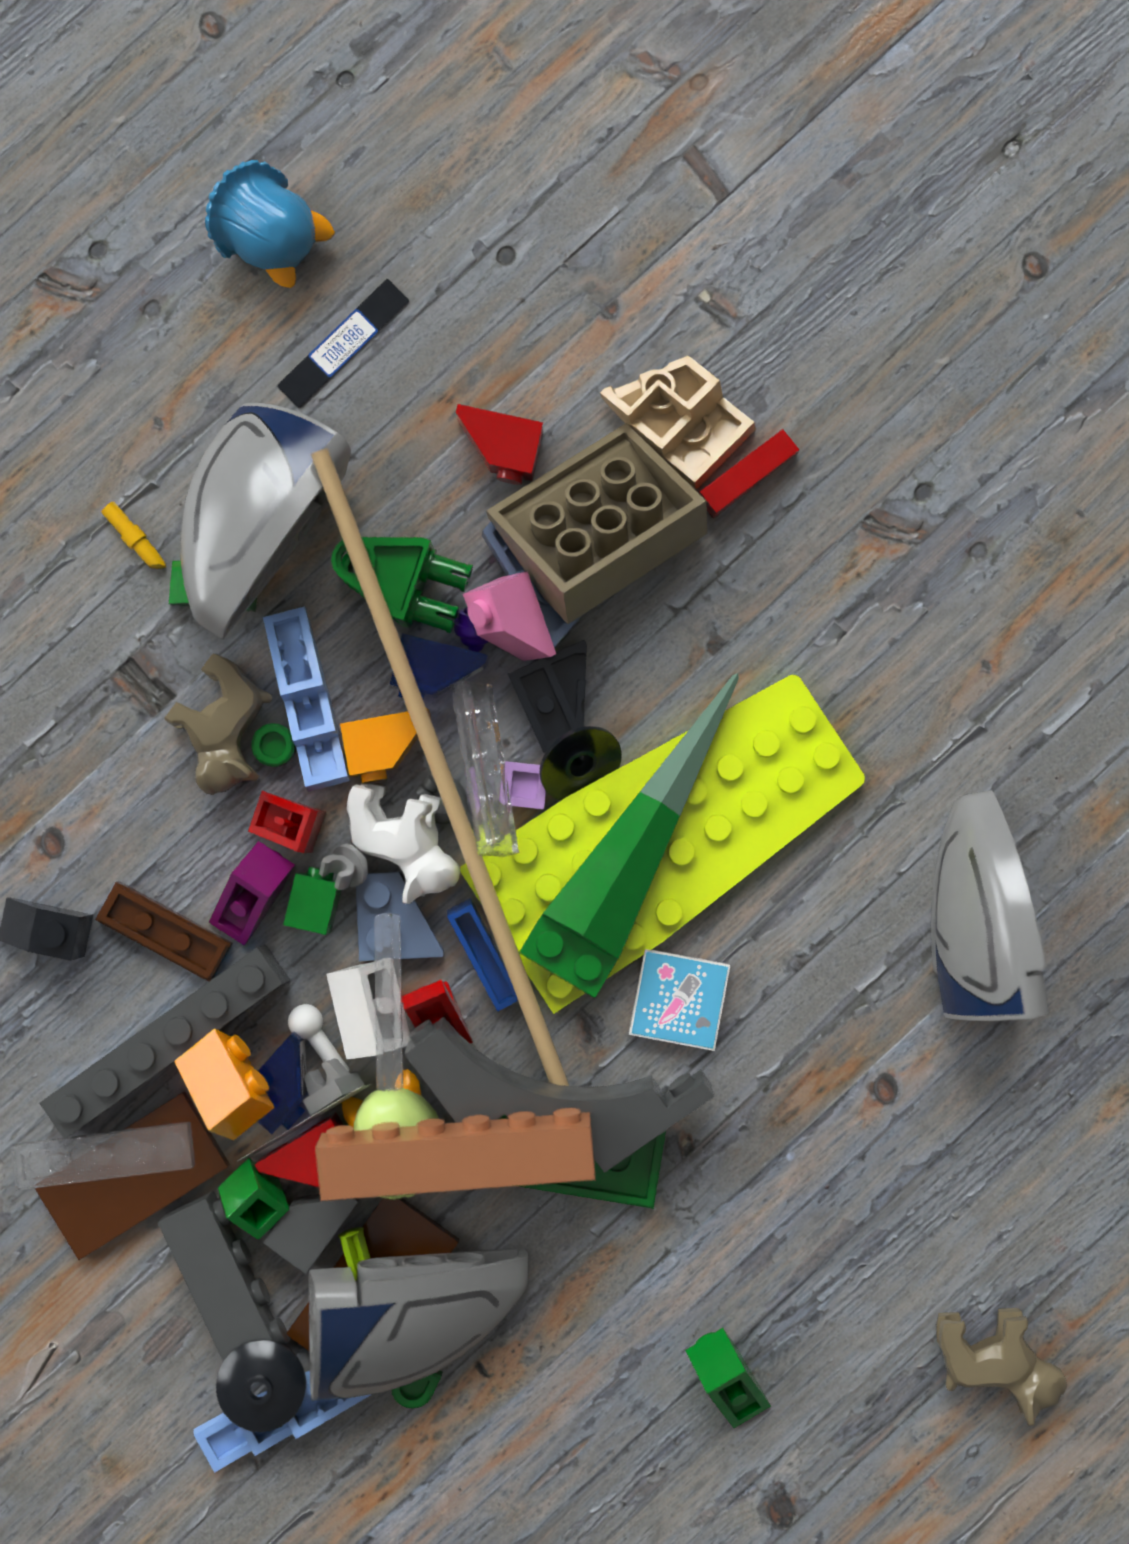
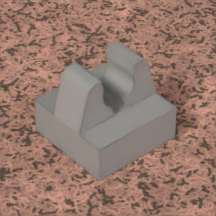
(336, 1086)

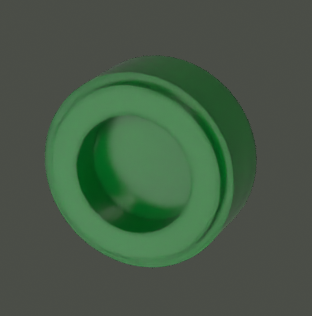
(273, 745)

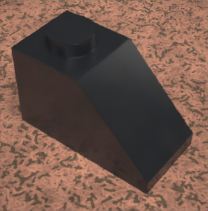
(45, 929)

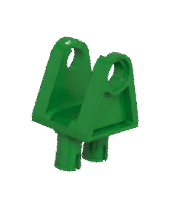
(402, 571)

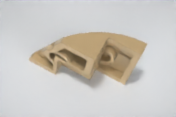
(682, 417)

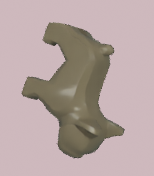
(220, 727)
(1000, 1362)

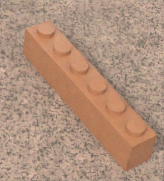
(455, 1155)

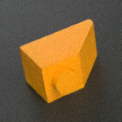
(377, 744)

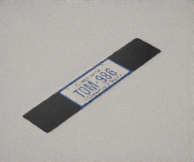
(343, 343)

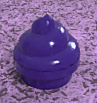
(466, 631)

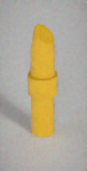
(133, 536)

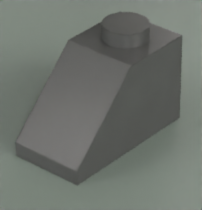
(308, 1228)

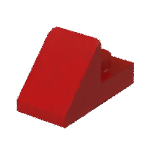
(432, 1004)

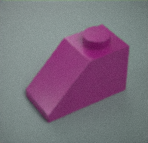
(251, 892)

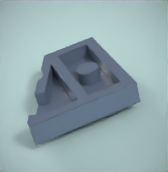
(384, 894)

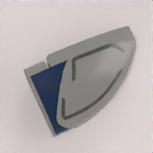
(251, 507)
(984, 919)
(405, 1316)

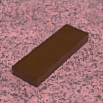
(163, 931)

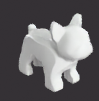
(404, 840)

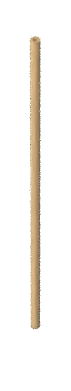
(438, 765)

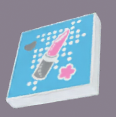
(679, 999)

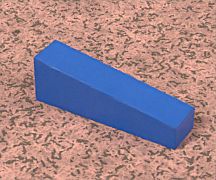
(482, 953)

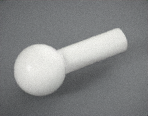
(307, 1023)

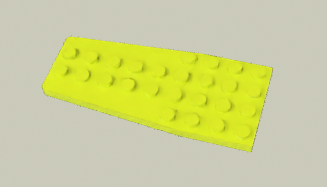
(759, 787)

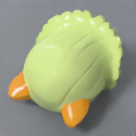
(401, 1106)

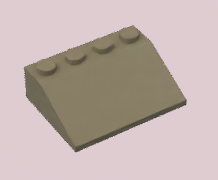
(599, 521)

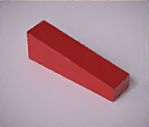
(748, 473)

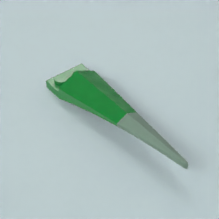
(596, 909)

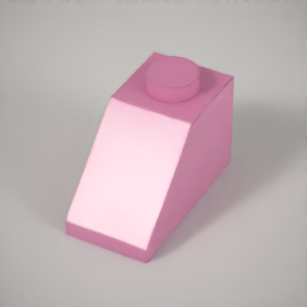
(510, 617)

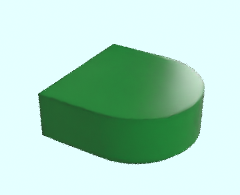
(418, 1392)

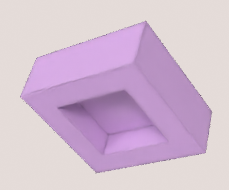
(525, 785)

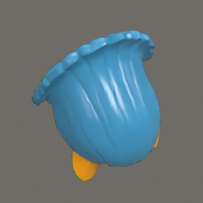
(263, 221)

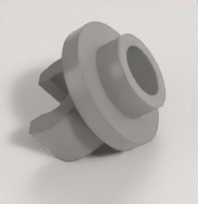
(348, 865)

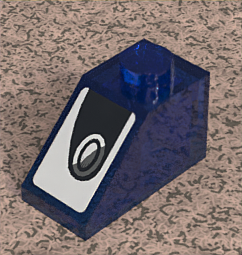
(438, 665)
(286, 1083)

